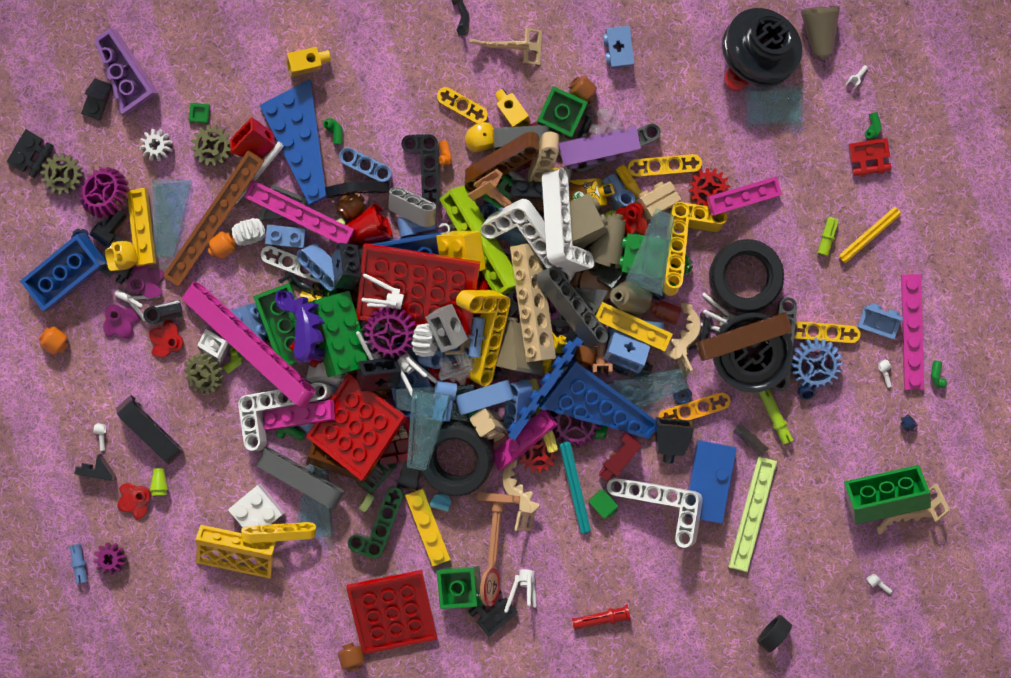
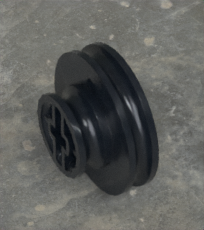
(762, 47)
(768, 368)

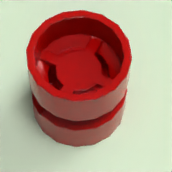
(734, 82)

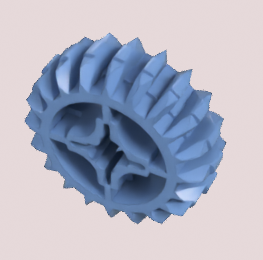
(821, 357)

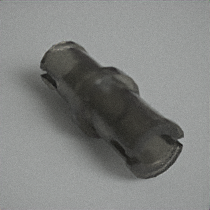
(750, 439)

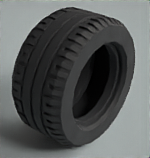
(774, 272)
(460, 485)

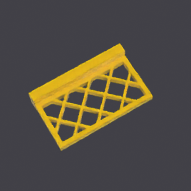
(231, 541)

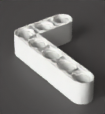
(524, 222)
(558, 224)
(259, 406)
(663, 498)

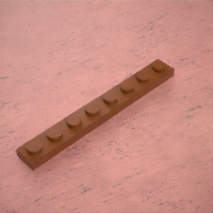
(213, 218)

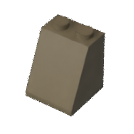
(586, 221)
(512, 350)

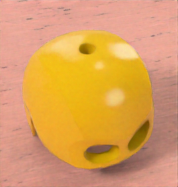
(476, 141)
(120, 256)

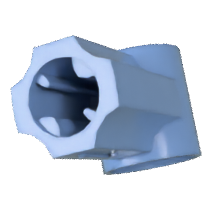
(620, 192)
(409, 228)
(447, 388)

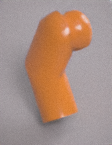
(445, 158)

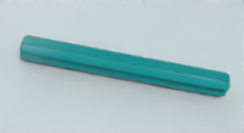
(575, 487)

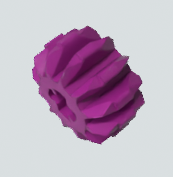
(102, 560)

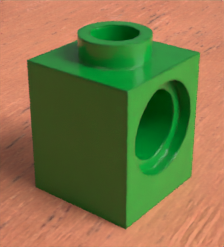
(603, 503)

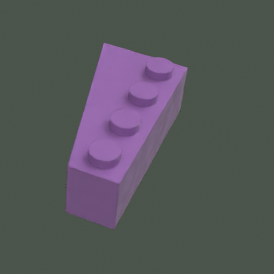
(127, 77)
(600, 147)

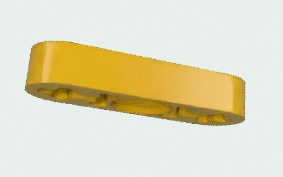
(452, 93)

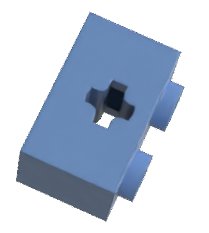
(622, 36)
(286, 236)
(617, 352)

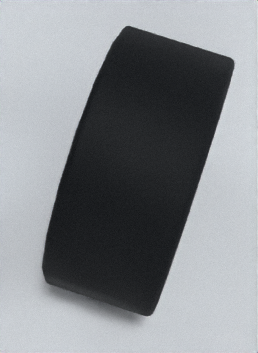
(774, 633)

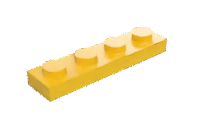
(141, 226)
(633, 326)
(427, 527)

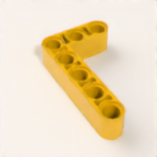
(679, 240)
(495, 309)

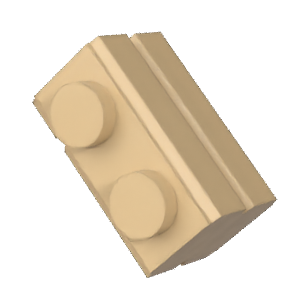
(661, 197)
(489, 424)

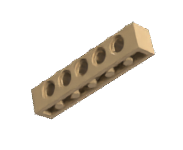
(532, 305)

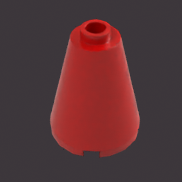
(370, 226)

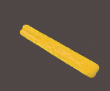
(870, 234)

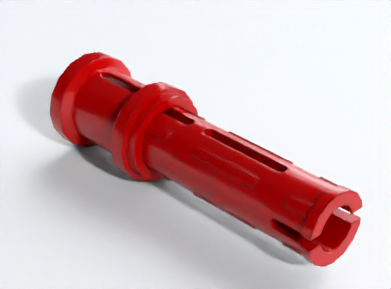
(611, 616)

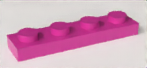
(744, 196)
(299, 416)
(530, 434)

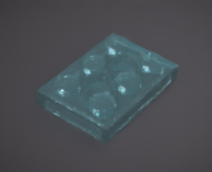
(774, 106)

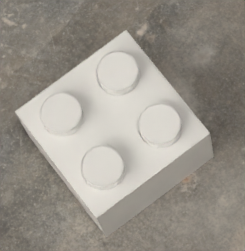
(256, 508)

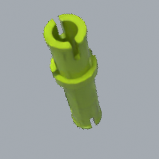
(776, 417)

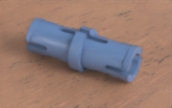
(475, 350)
(78, 563)

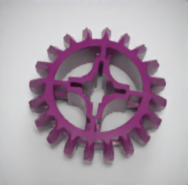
(110, 193)
(375, 334)
(562, 433)

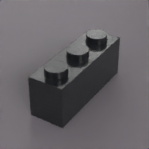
(529, 190)

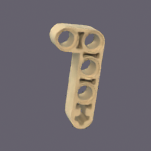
(547, 156)

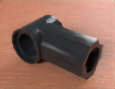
(105, 230)
(165, 312)

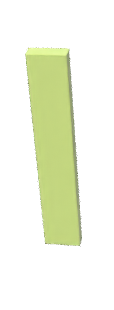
(752, 514)

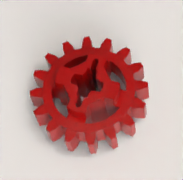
(707, 180)
(548, 460)

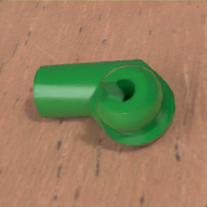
(875, 127)

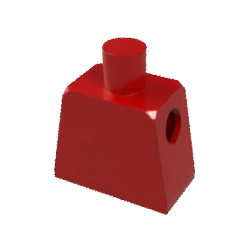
(252, 137)

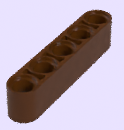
(504, 159)
(744, 336)

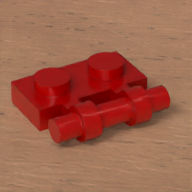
(867, 151)

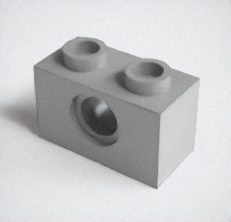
(446, 328)

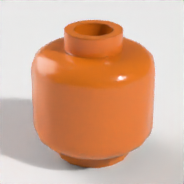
(222, 245)
(53, 340)

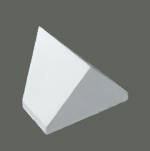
(214, 346)

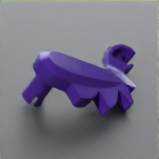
(306, 331)

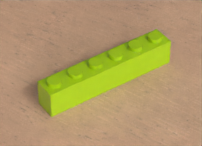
(468, 217)

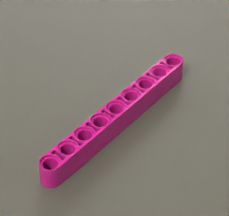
(249, 344)

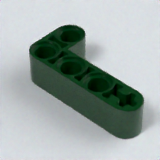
(380, 521)

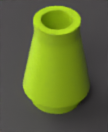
(159, 484)

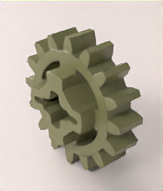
(204, 150)
(55, 179)
(203, 373)

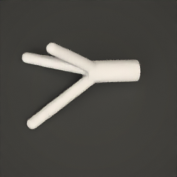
(132, 300)

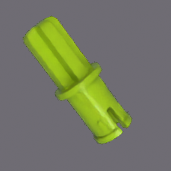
(828, 236)

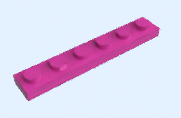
(299, 213)
(912, 331)

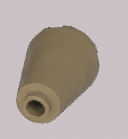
(821, 28)
(609, 246)
(631, 298)

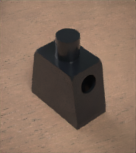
(672, 437)

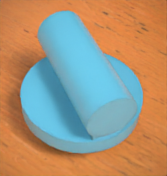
(441, 502)

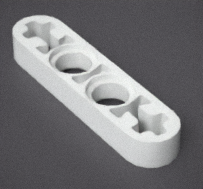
(294, 268)

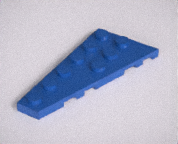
(296, 127)
(547, 383)
(594, 401)

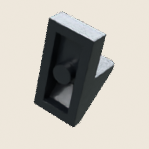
(96, 100)
(101, 471)

